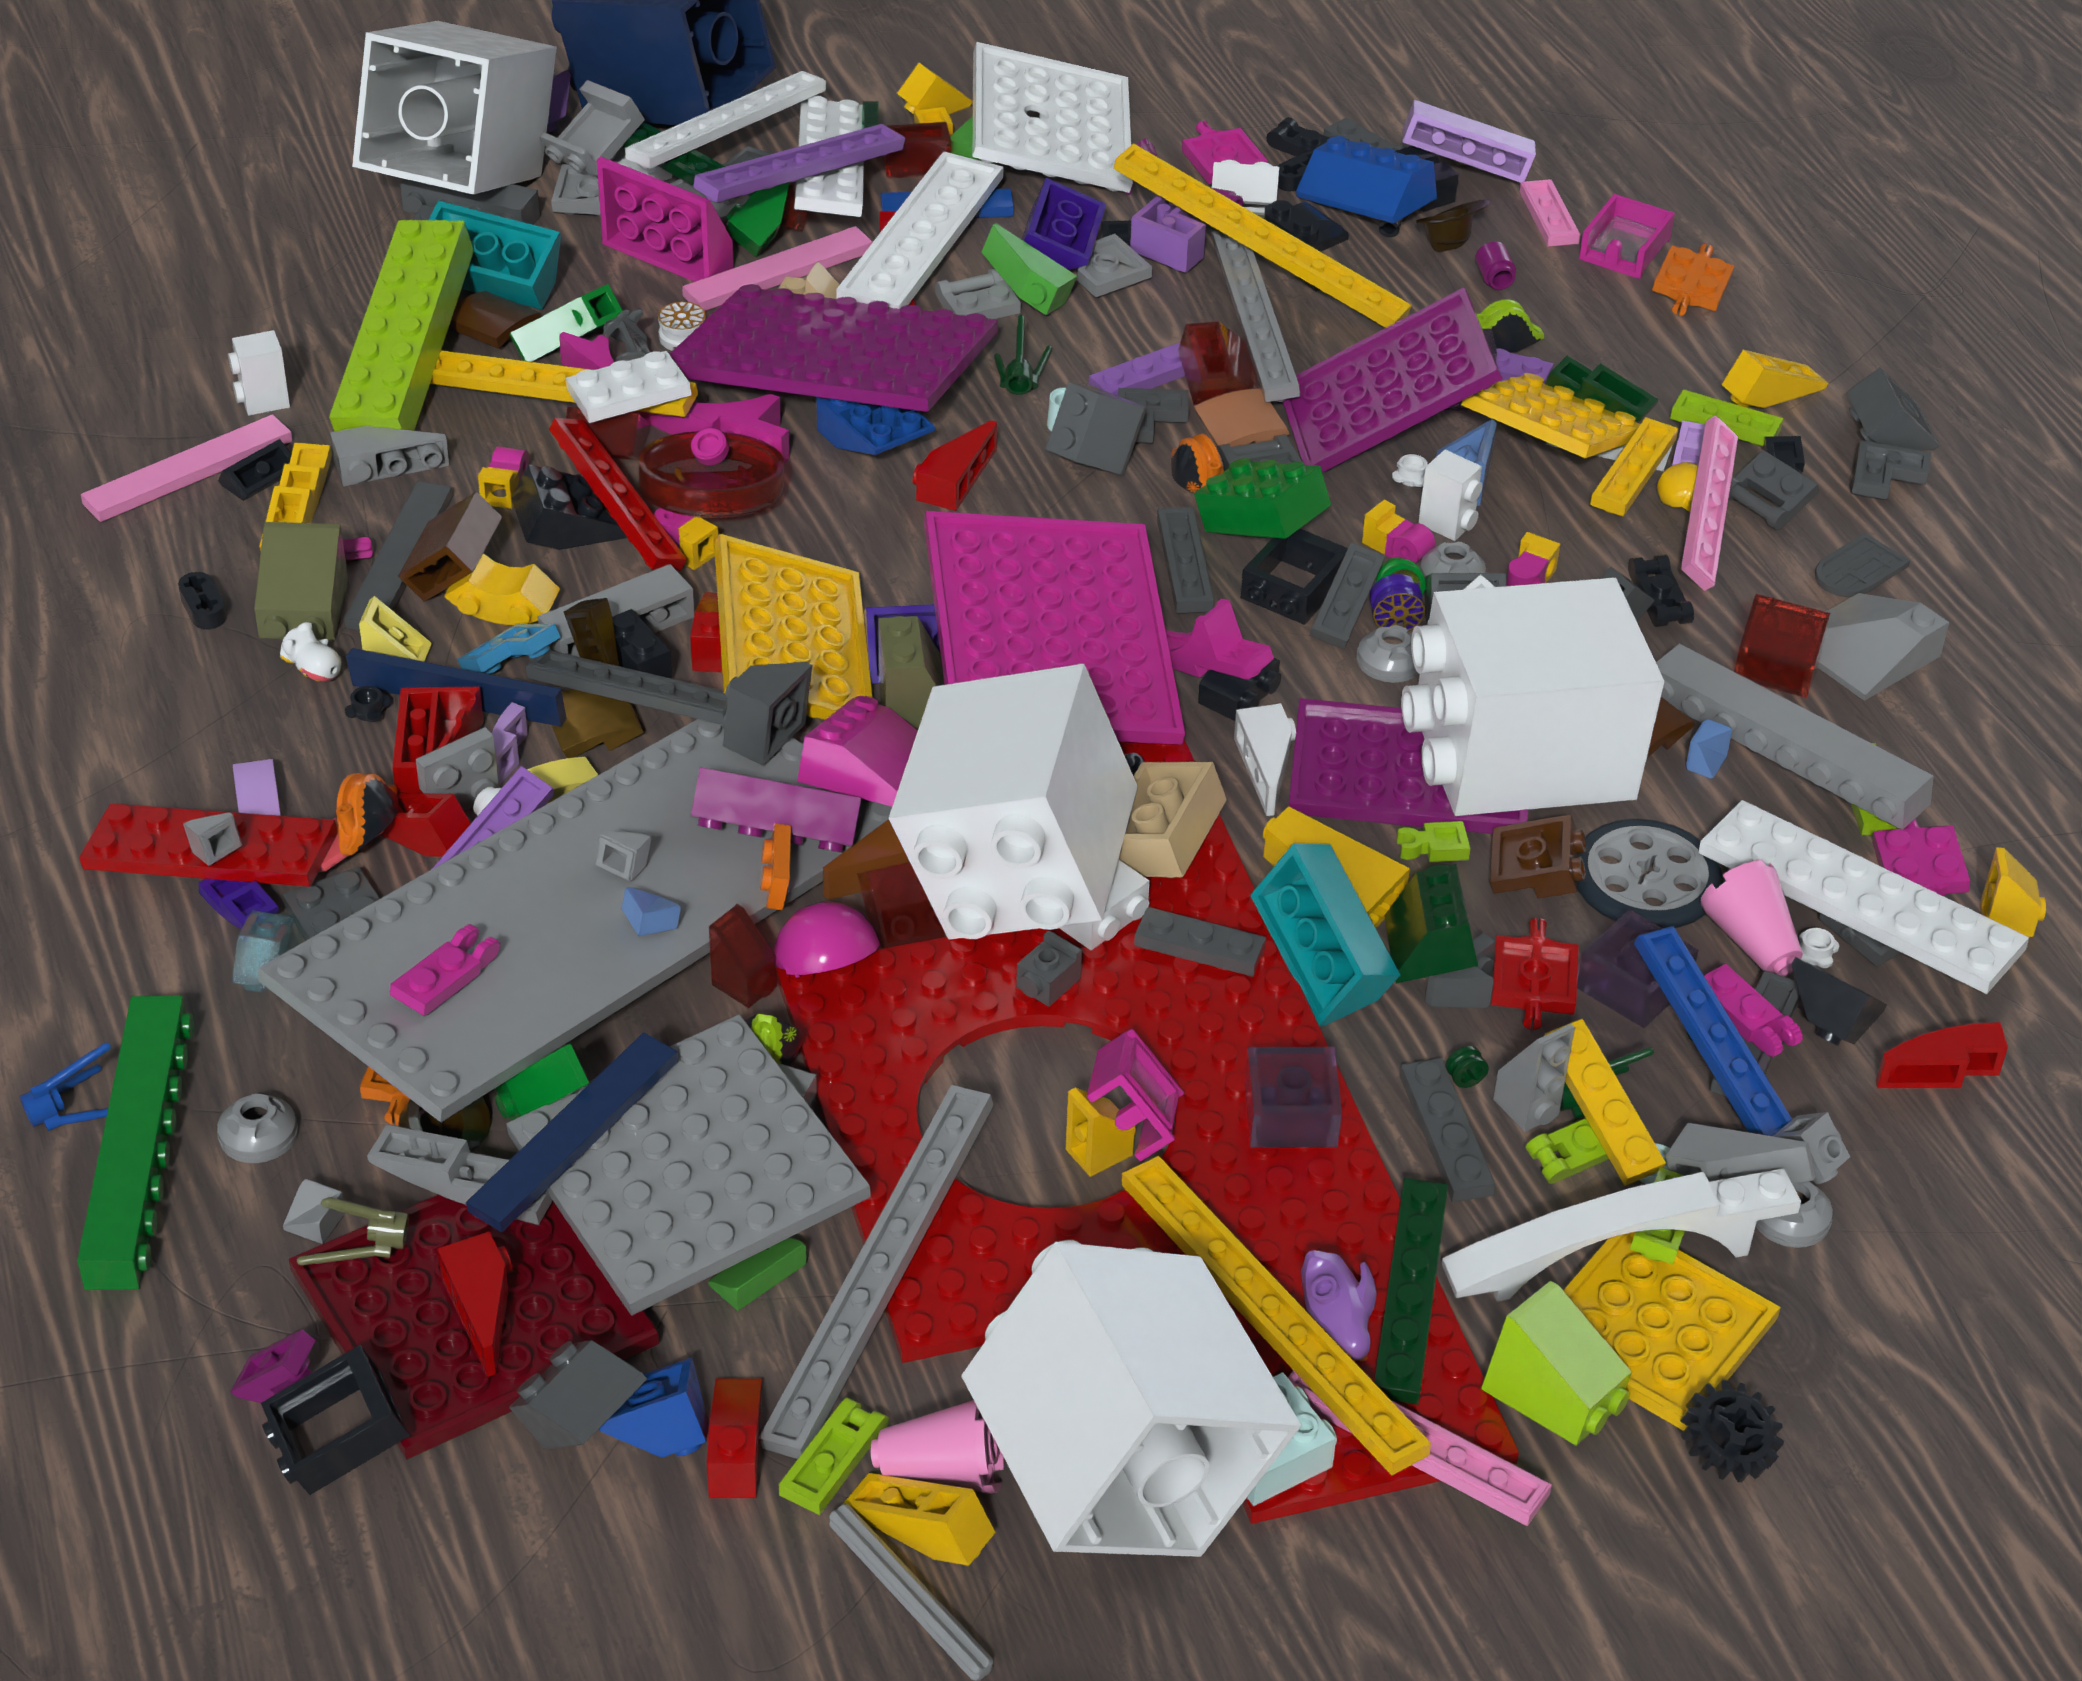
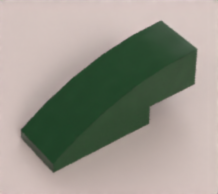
(1604, 386)

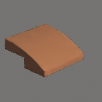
(1240, 418)

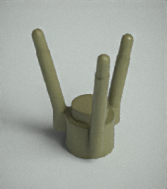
(384, 1227)

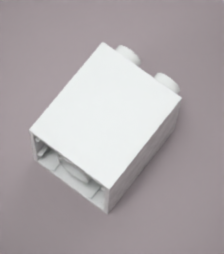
(453, 106)
(1533, 696)
(1015, 803)
(1128, 1401)

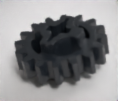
(1731, 1431)

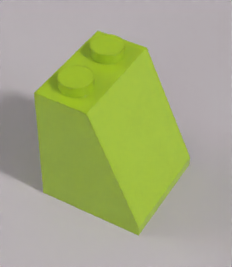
(1557, 1367)

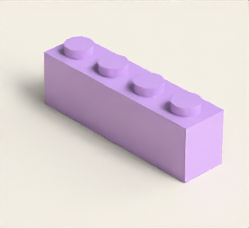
(1468, 141)

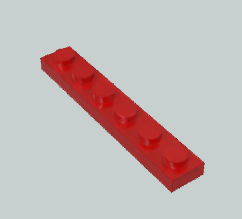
(617, 494)

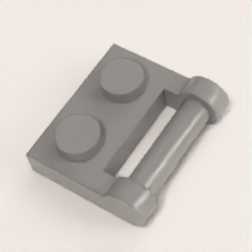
(992, 302)

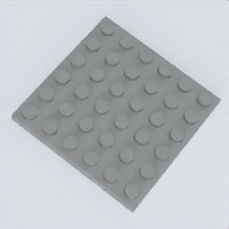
(700, 1170)

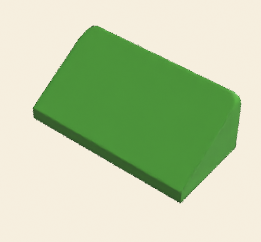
(759, 1273)

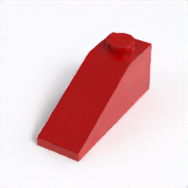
(955, 467)
(706, 635)
(427, 823)
(478, 1288)
(734, 1438)

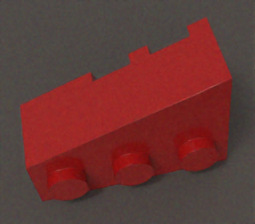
(429, 721)

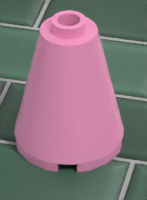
(1755, 915)
(941, 1448)

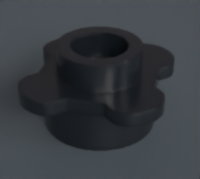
(367, 704)

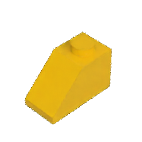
(928, 90)
(2012, 895)
(1093, 1135)

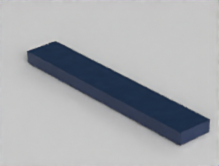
(391, 673)
(571, 1132)

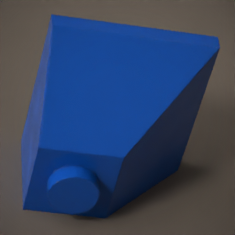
(663, 1413)

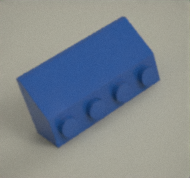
(1367, 180)

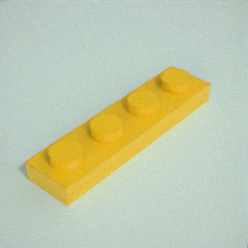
(1634, 467)
(1609, 1109)

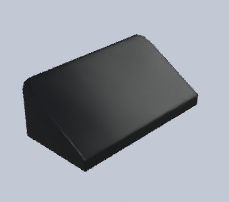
(256, 471)

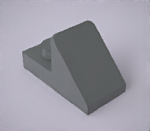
(1468, 986)

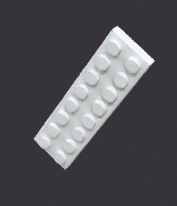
(837, 189)
(921, 231)
(1868, 897)

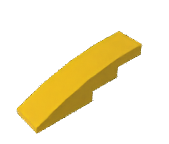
(300, 485)

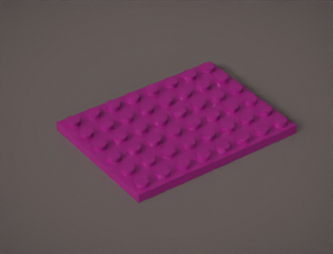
(834, 347)

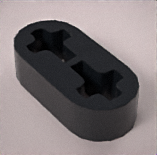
(1292, 171)
(208, 597)

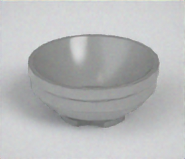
(1437, 561)
(1386, 660)
(259, 1138)
(1806, 1226)

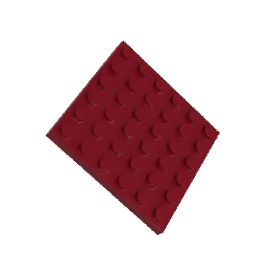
(416, 1336)

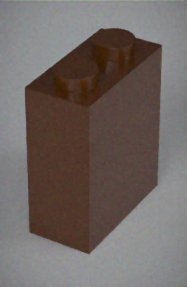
(450, 546)

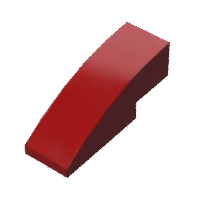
(1944, 1057)

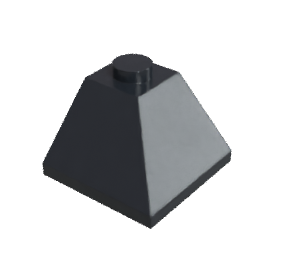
(1834, 1005)

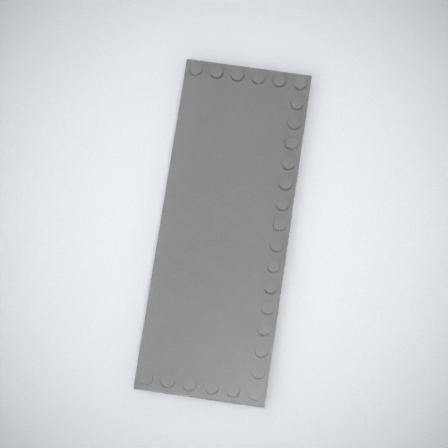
(558, 921)

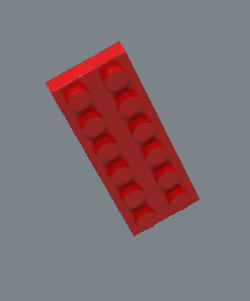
(155, 843)

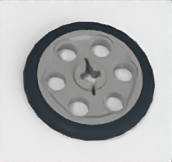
(1665, 840)

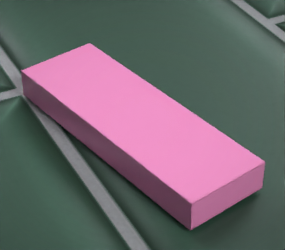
(1549, 213)

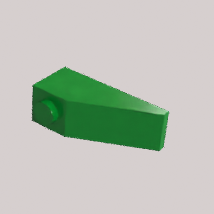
(541, 1084)

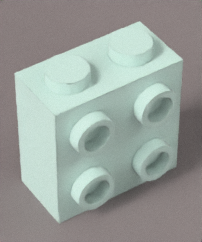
(1307, 1452)

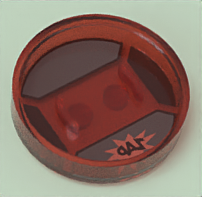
(737, 486)

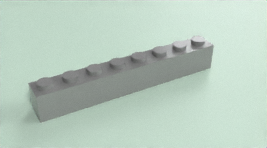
(1796, 737)

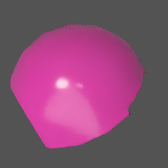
(823, 939)

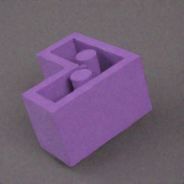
(1168, 235)

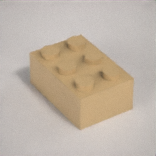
(1170, 816)

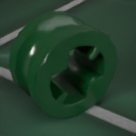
(1467, 1067)

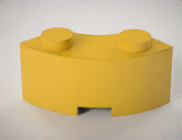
(503, 593)

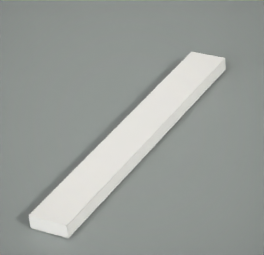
(725, 119)

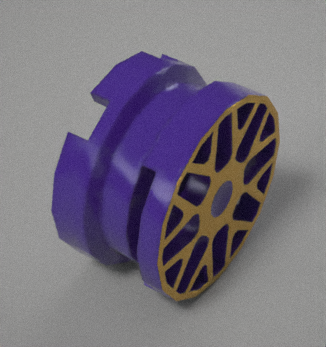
(1397, 601)

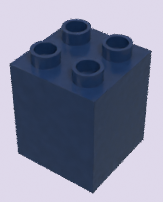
(666, 53)

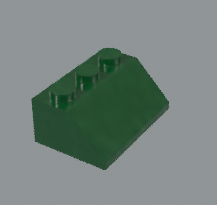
(1430, 926)

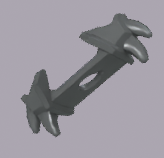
(624, 328)

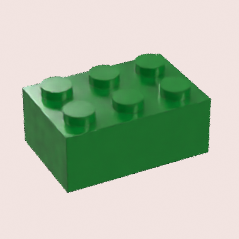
(1262, 498)

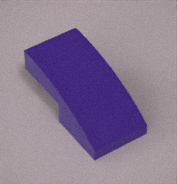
(236, 899)

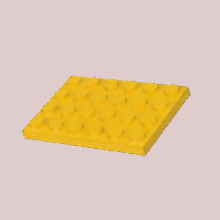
(792, 611)

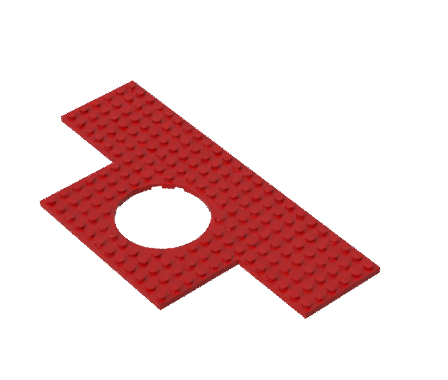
(893, 1016)

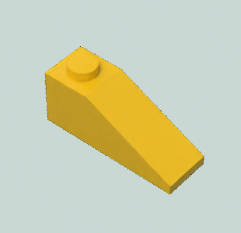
(1769, 380)
(927, 1516)

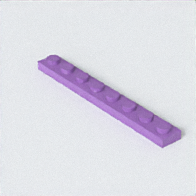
(798, 163)

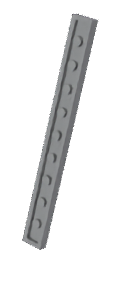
(1256, 318)
(876, 1273)

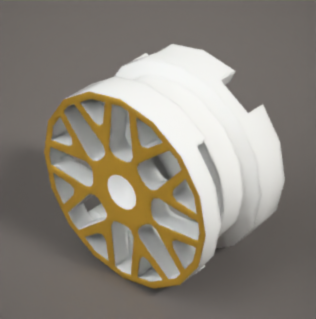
(678, 322)

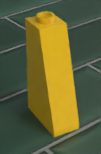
(1373, 875)

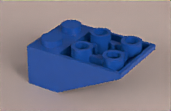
(868, 426)

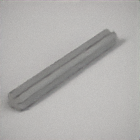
(911, 1592)

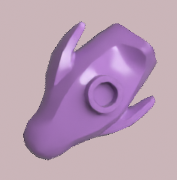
(1339, 1300)

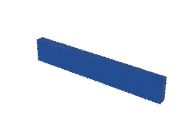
(1713, 1032)

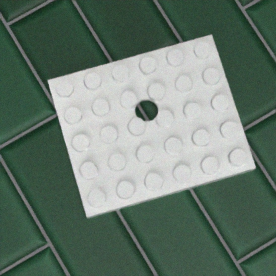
(1080, 120)

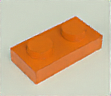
(777, 874)

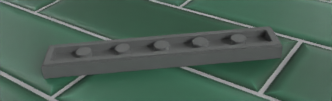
(382, 580)
(629, 686)

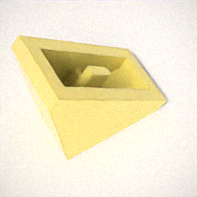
(389, 634)

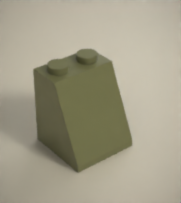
(300, 579)
(907, 667)

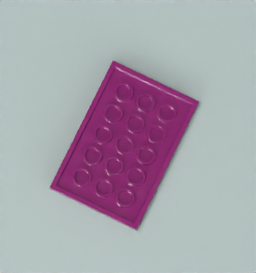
(1391, 381)
(1369, 769)

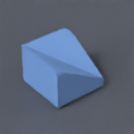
(1708, 748)
(649, 912)

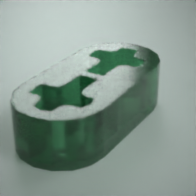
(870, 114)

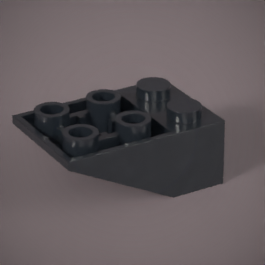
(561, 510)

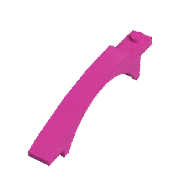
(750, 417)
(1217, 646)

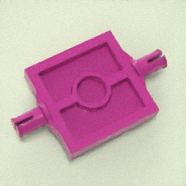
(1218, 146)
(1924, 856)

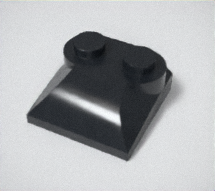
(1306, 224)

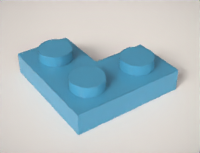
(512, 643)

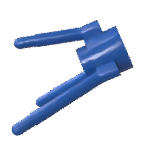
(44, 1099)

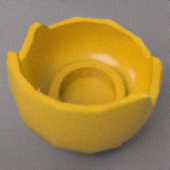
(1678, 485)

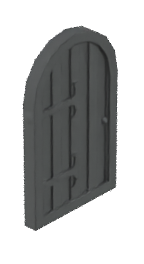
(1859, 567)

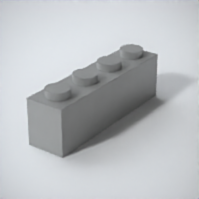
(657, 597)

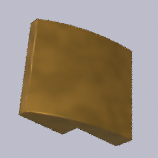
(593, 721)

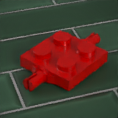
(1535, 974)

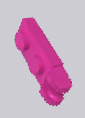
(444, 971)
(1752, 1014)

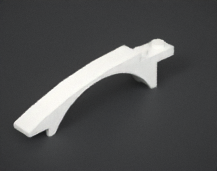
(1717, 1209)

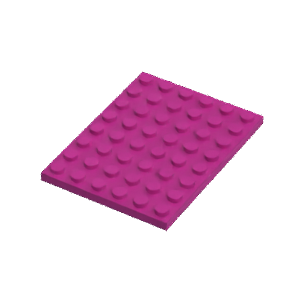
(1051, 597)

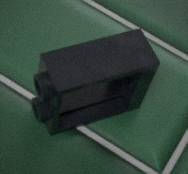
(1304, 552)
(317, 1393)

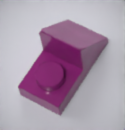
(274, 1368)

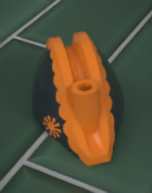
(1195, 462)
(363, 810)

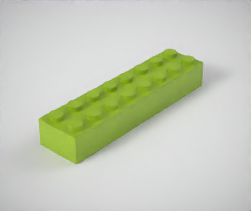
(404, 326)

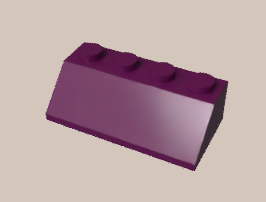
(760, 803)

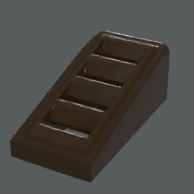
(592, 627)

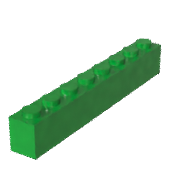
(135, 1144)

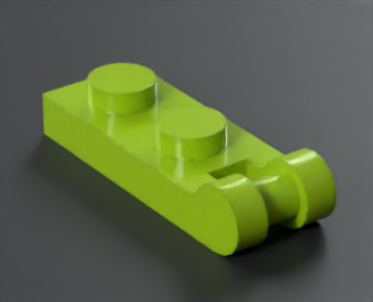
(1575, 1144)
(831, 1456)

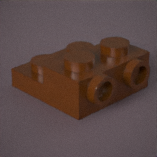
(1538, 856)

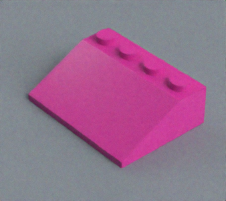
(661, 223)
(858, 751)

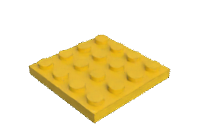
(1554, 415)
(1669, 1322)

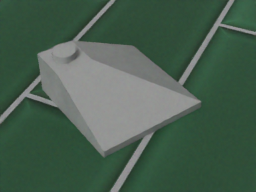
(1879, 642)

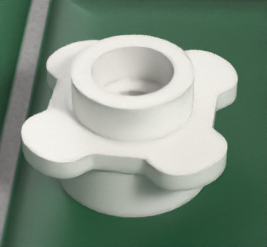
(1410, 470)
(1818, 947)

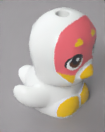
(311, 656)

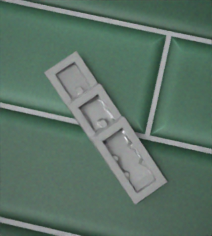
(442, 1166)

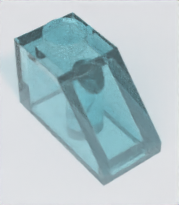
(259, 941)

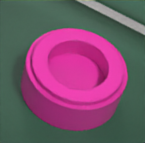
(709, 446)

